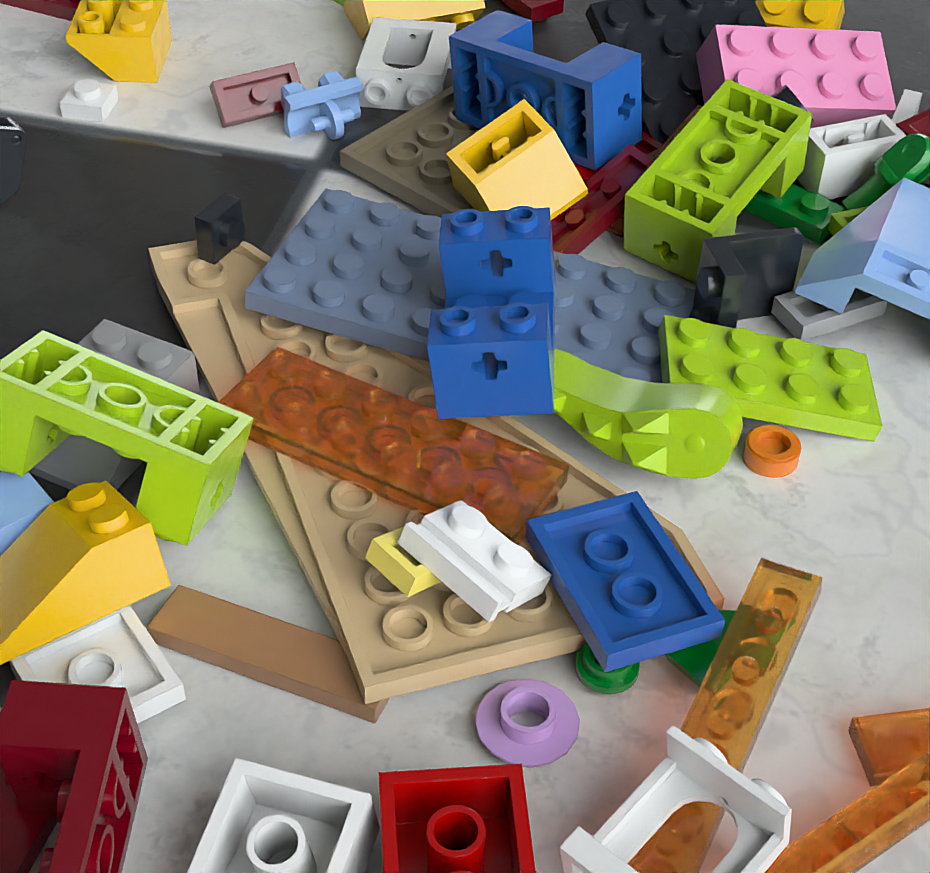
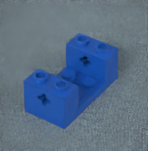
(586, 101)
(497, 331)

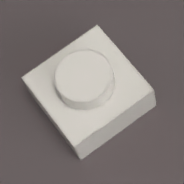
(89, 100)

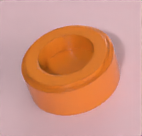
(771, 451)

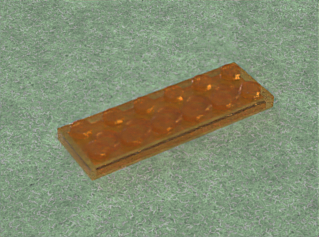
(393, 443)

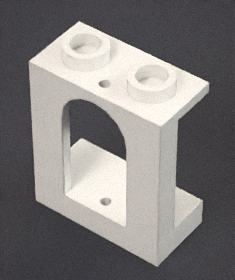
(393, 43)
(687, 774)

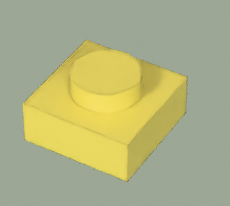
(399, 565)

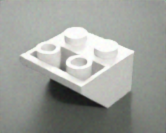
(844, 154)

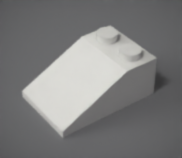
(286, 825)

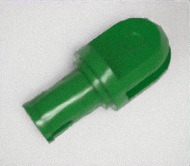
(905, 159)

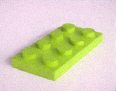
(774, 376)

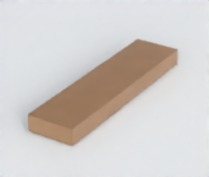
(261, 649)

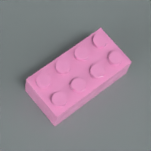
(830, 71)

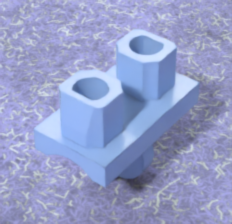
(323, 107)

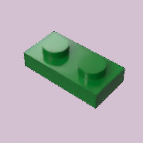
(796, 209)

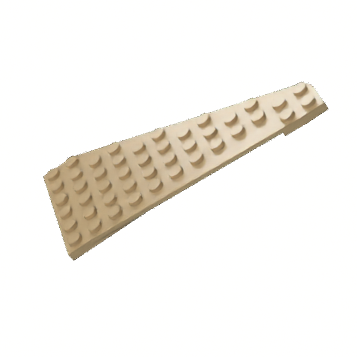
(389, 638)

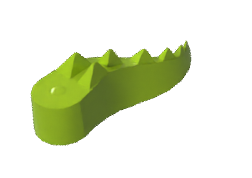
(645, 423)

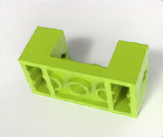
(711, 174)
(186, 439)

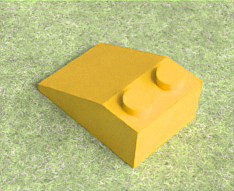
(75, 567)

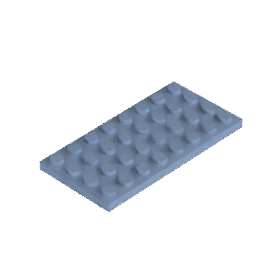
(379, 274)

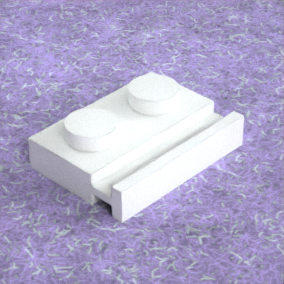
(474, 559)

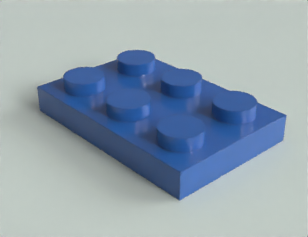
(623, 580)

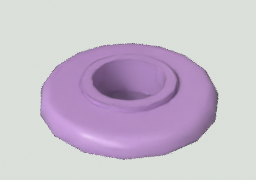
(522, 744)

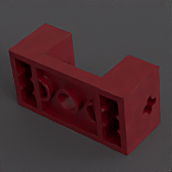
(81, 760)

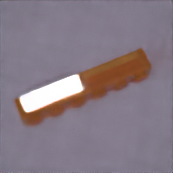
(864, 827)

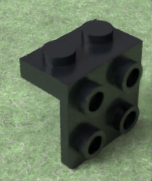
(744, 274)

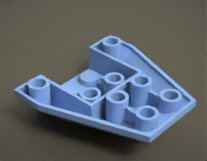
(878, 253)

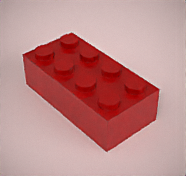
(456, 820)

